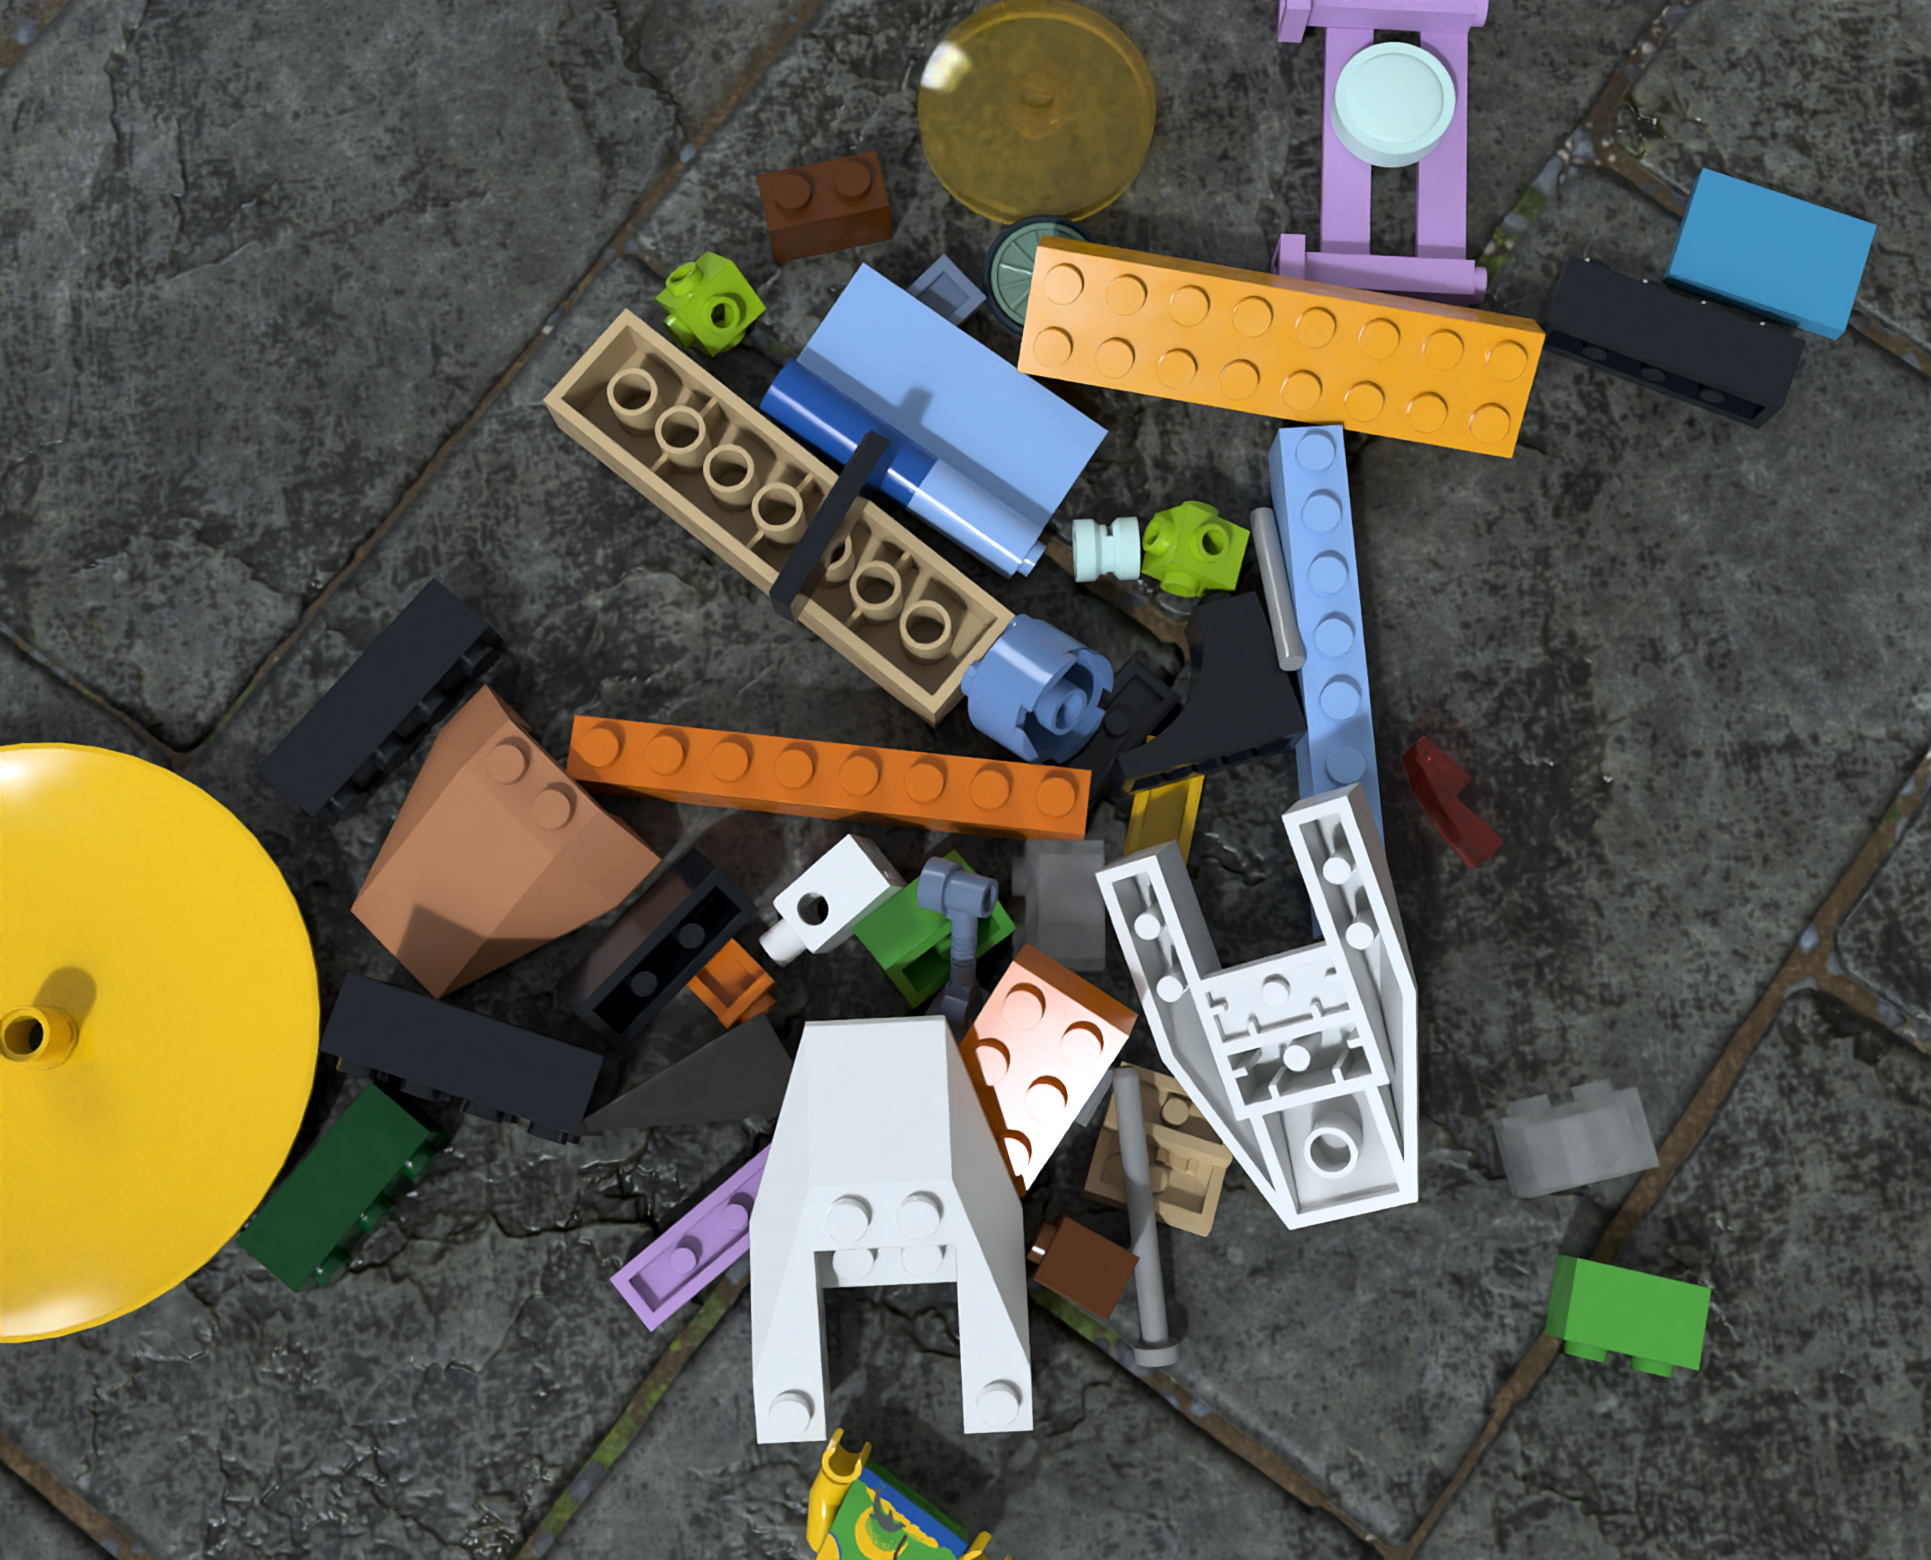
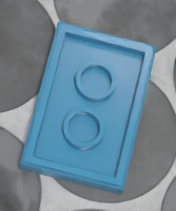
(1769, 254)

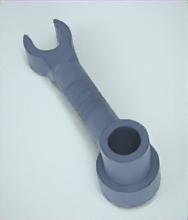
(963, 898)

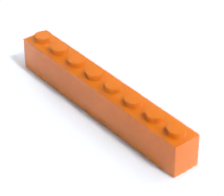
(829, 780)

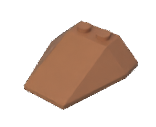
(494, 854)

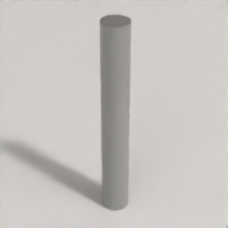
(1277, 589)

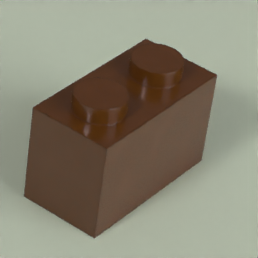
(825, 206)
(1080, 1264)

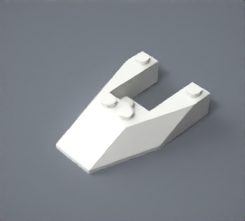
(1300, 1052)
(884, 1181)

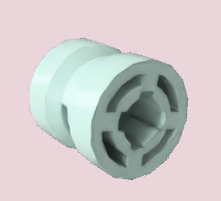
(1106, 549)

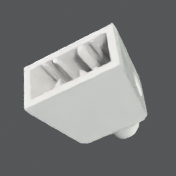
(852, 880)

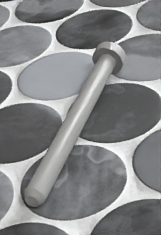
(1156, 1345)

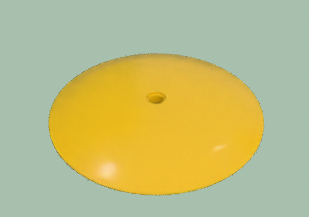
(170, 1038)

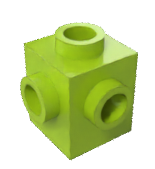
(708, 304)
(1193, 550)

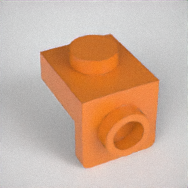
(734, 986)

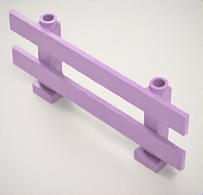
(1440, 263)

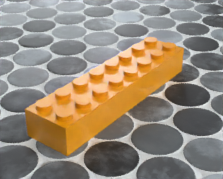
(1279, 346)

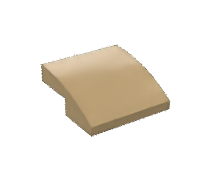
(1183, 1156)

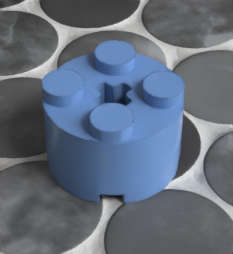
(1037, 691)

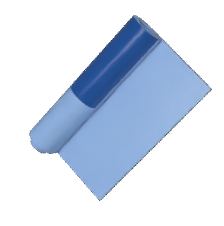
(970, 437)

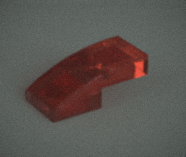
(1436, 784)

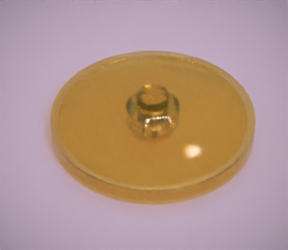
(1036, 111)

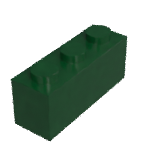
(343, 1189)

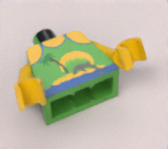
(872, 1515)

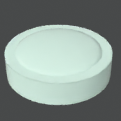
(1392, 104)

